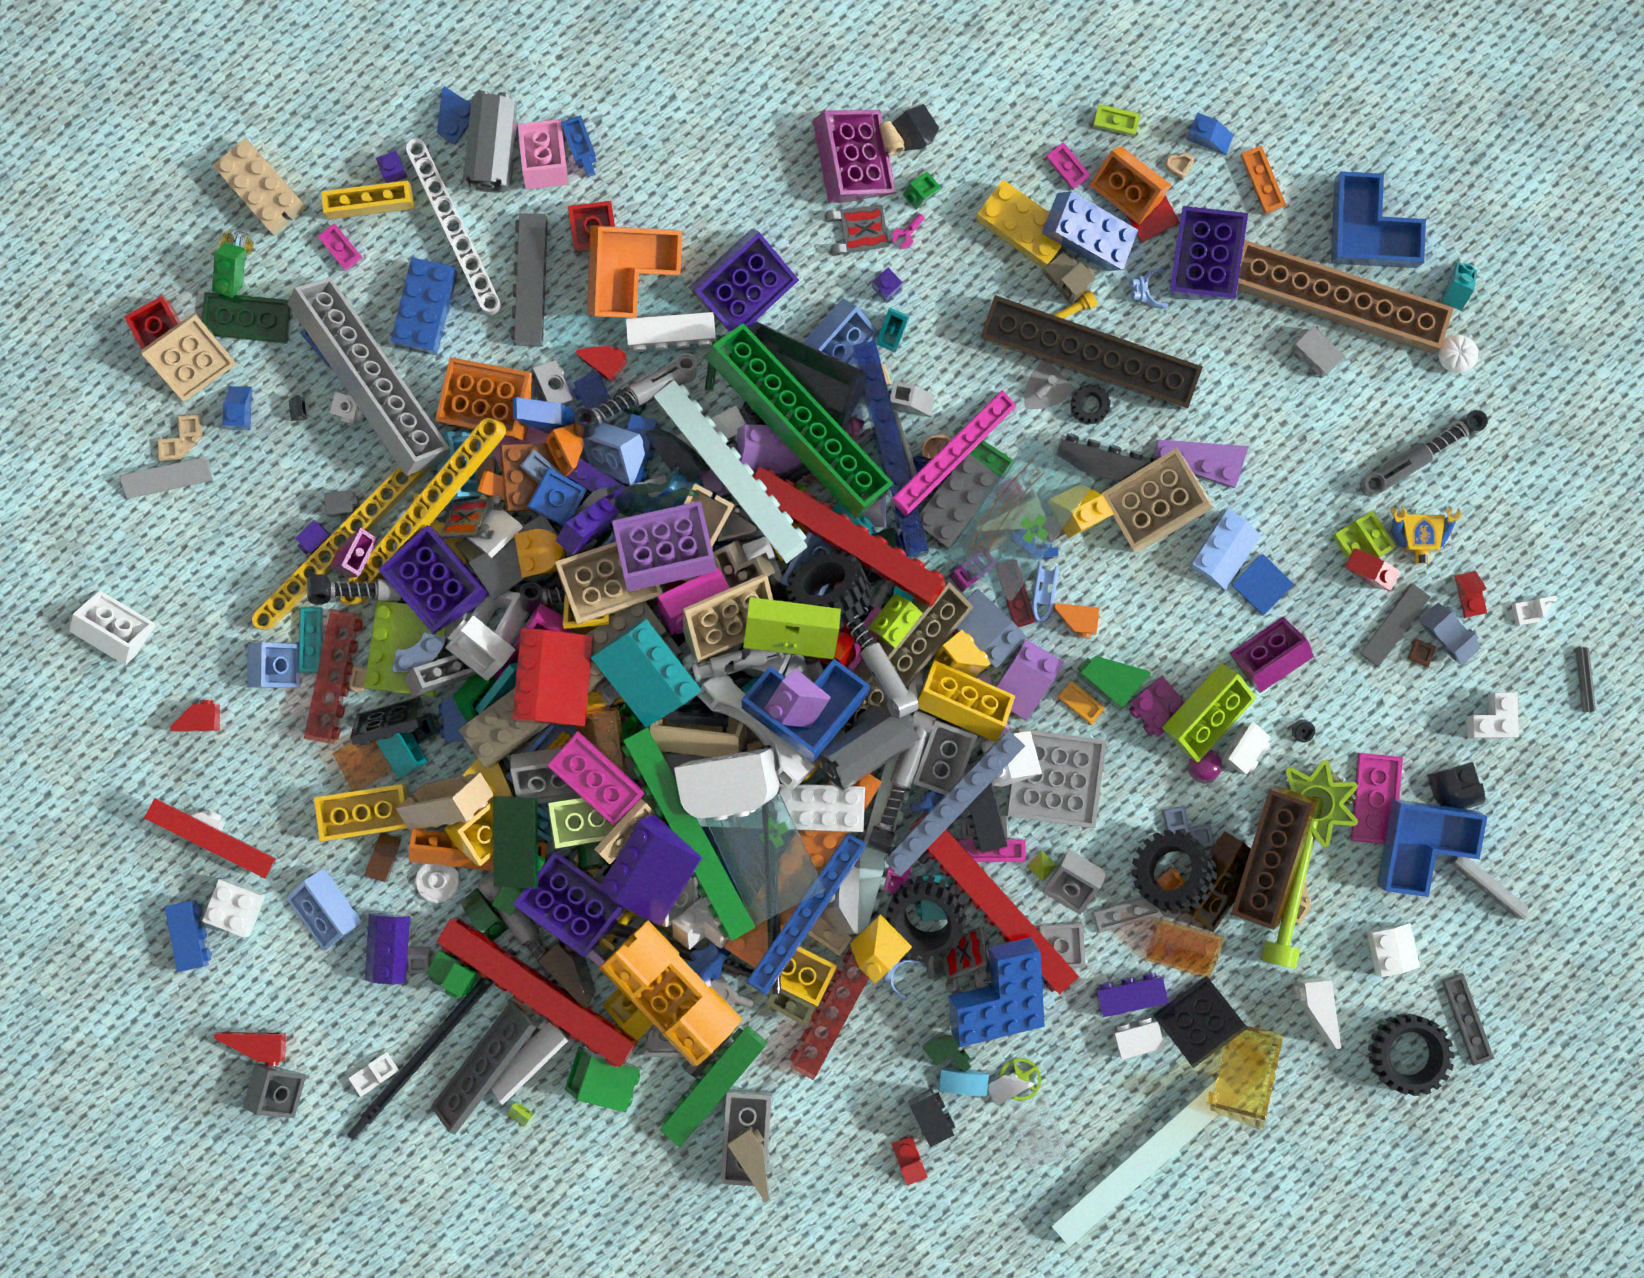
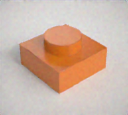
(1170, 880)

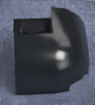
(1457, 787)

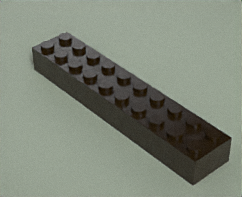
(1091, 352)

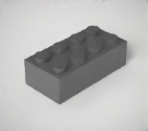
(957, 501)

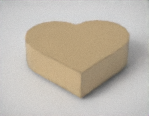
(1179, 164)
(357, 679)

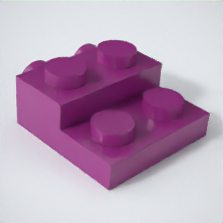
(1156, 706)

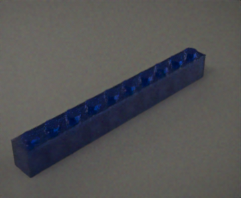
(889, 446)

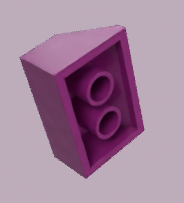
(1272, 654)

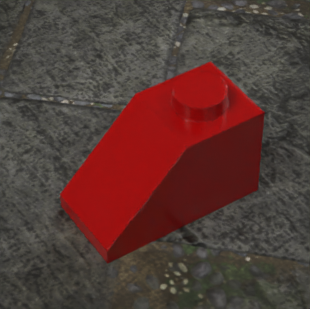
(604, 360)
(1372, 570)
(199, 718)

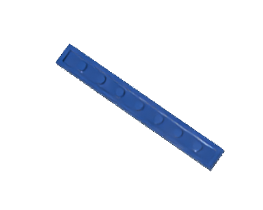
(806, 915)

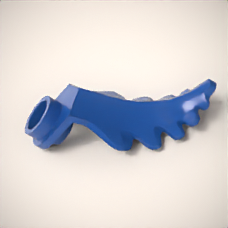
(708, 962)

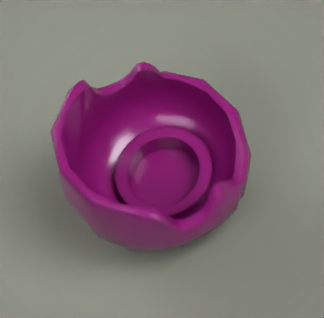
(1207, 768)

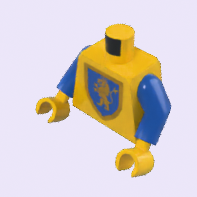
(1422, 532)

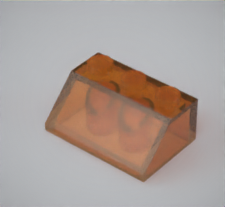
(605, 733)
(1184, 947)

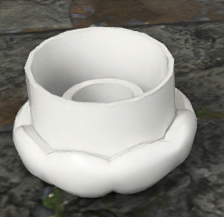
(1458, 354)

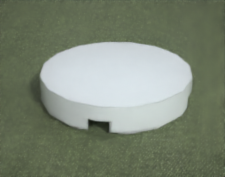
(443, 877)

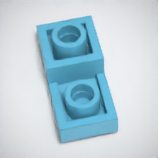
(963, 1083)

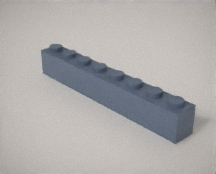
(954, 802)

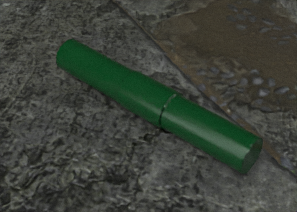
(711, 371)

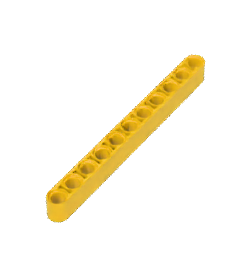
(426, 499)
(331, 545)

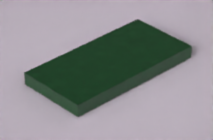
(247, 317)
(515, 842)

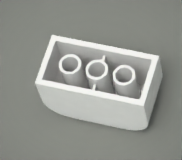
(728, 784)

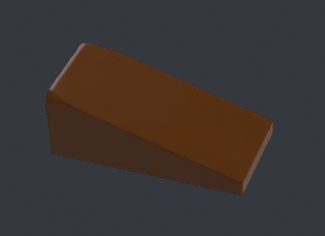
(383, 858)

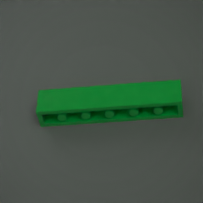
(713, 1086)

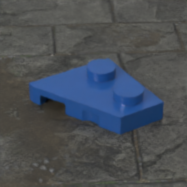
(453, 116)

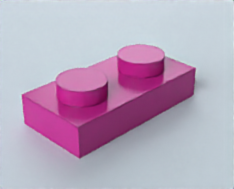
(1068, 166)
(340, 247)

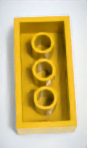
(1019, 223)
(965, 701)
(360, 812)

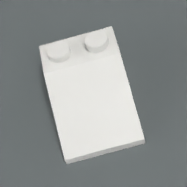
(1318, 1002)

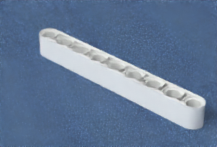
(452, 217)

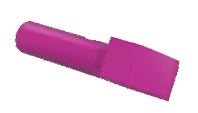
(908, 231)

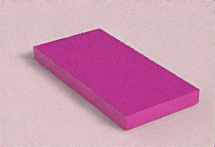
(595, 778)
(1378, 784)

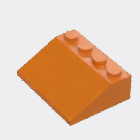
(481, 392)

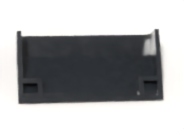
(827, 379)

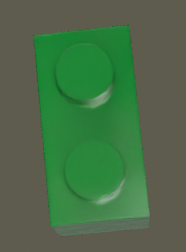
(228, 269)

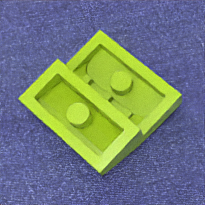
(1366, 535)

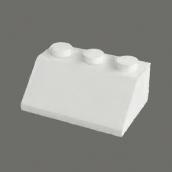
(111, 627)

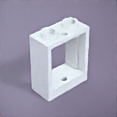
(512, 618)
(479, 647)

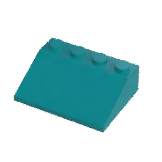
(646, 672)

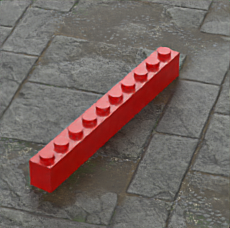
(843, 535)
(997, 906)
(537, 991)

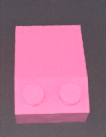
(543, 154)

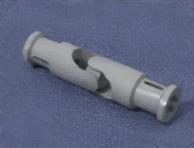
(719, 665)

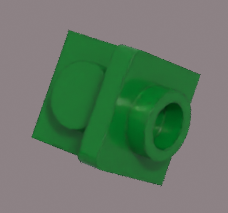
(921, 190)

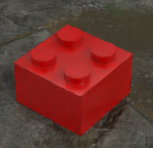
(584, 216)
(152, 321)

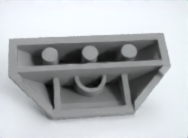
(842, 909)

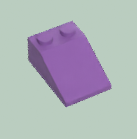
(1029, 677)

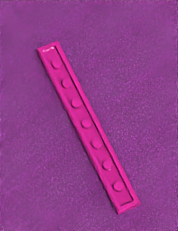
(953, 453)

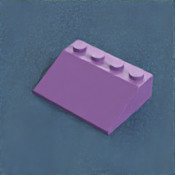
(664, 546)

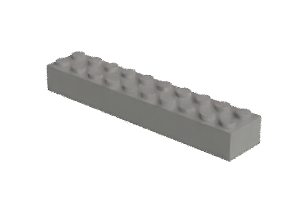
(368, 376)

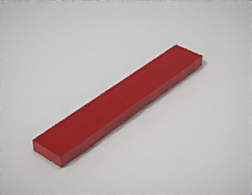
(210, 838)

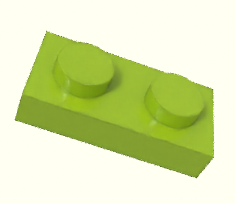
(1116, 120)

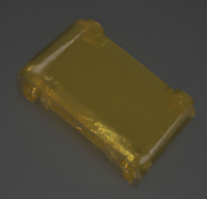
(1247, 1077)

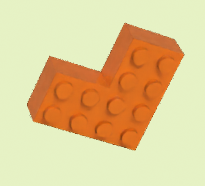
(619, 257)

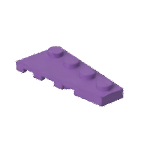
(1208, 460)

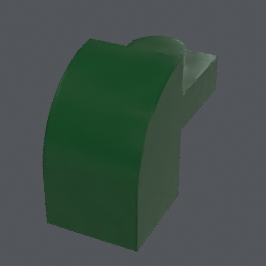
(588, 858)
(483, 914)
(944, 1045)

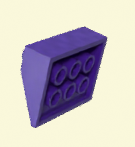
(1208, 254)
(744, 282)
(433, 580)
(651, 870)
(570, 905)

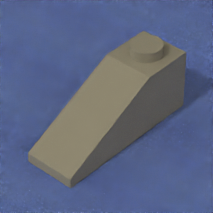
(750, 1154)

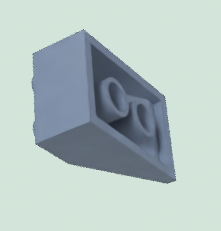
(991, 629)

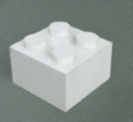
(234, 907)

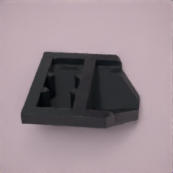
(916, 128)

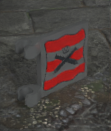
(862, 229)
(468, 517)
(966, 959)

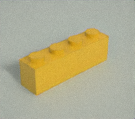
(367, 200)

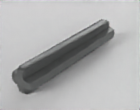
(1585, 679)

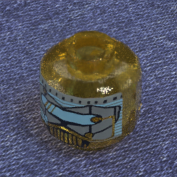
(239, 239)

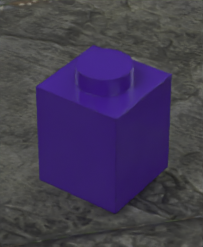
(391, 167)
(887, 284)
(312, 537)

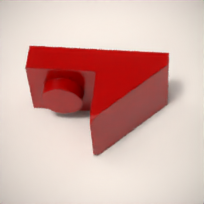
(1470, 592)
(909, 1160)

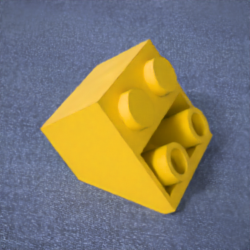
(962, 655)

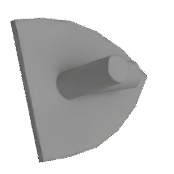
(1046, 387)

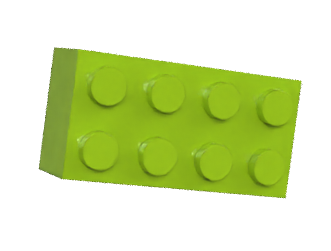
(1209, 712)

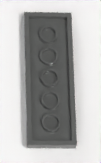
(483, 1067)

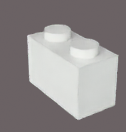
(1138, 1038)

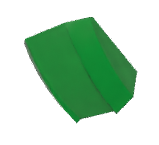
(471, 694)

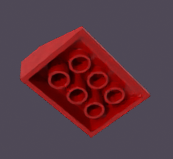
(552, 677)

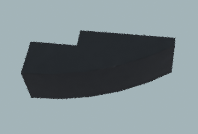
(678, 454)

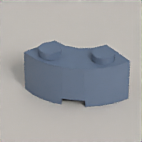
(1456, 640)
(422, 653)

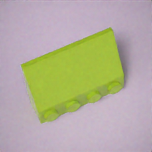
(393, 629)

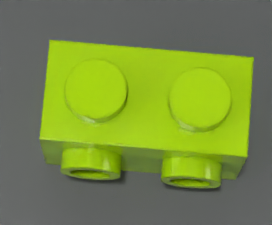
(895, 620)

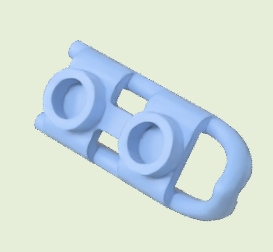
(1044, 597)

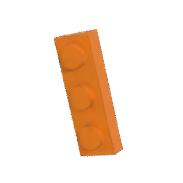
(1263, 180)

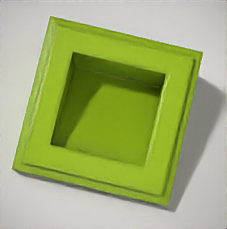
(520, 1113)

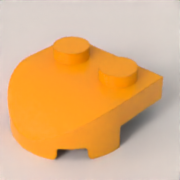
(538, 552)

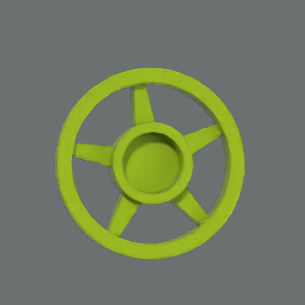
(1023, 1076)

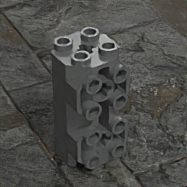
(490, 142)
(867, 746)

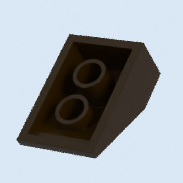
(569, 970)

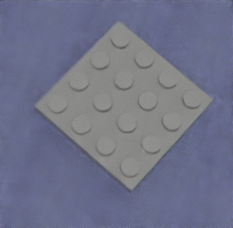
(1068, 783)

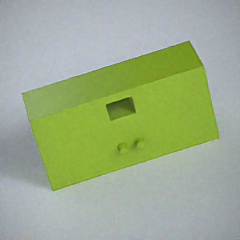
(792, 628)

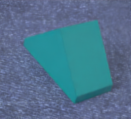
(892, 329)

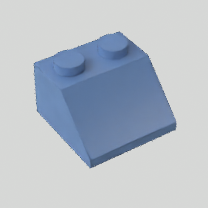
(273, 665)

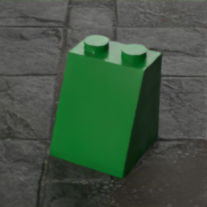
(1112, 679)
(601, 1084)

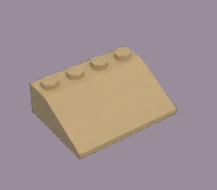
(1157, 500)
(597, 584)
(722, 618)

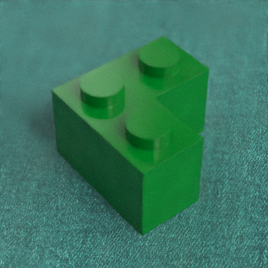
(452, 974)

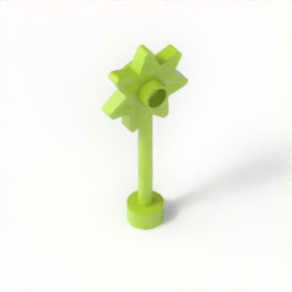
(1328, 812)

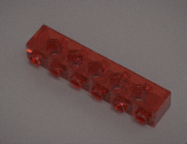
(327, 665)
(811, 1065)

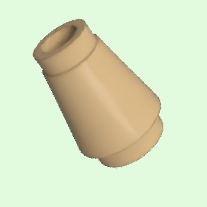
(891, 139)

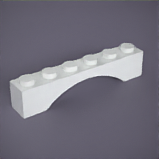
(725, 697)

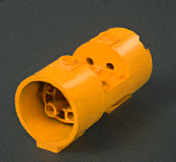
(671, 994)

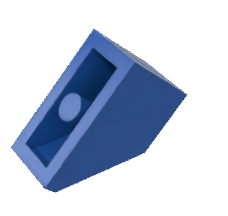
(1210, 134)
(237, 408)

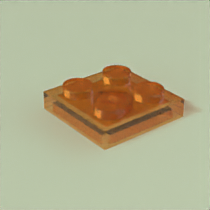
(362, 764)

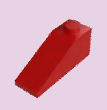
(256, 1045)

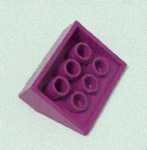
(853, 155)

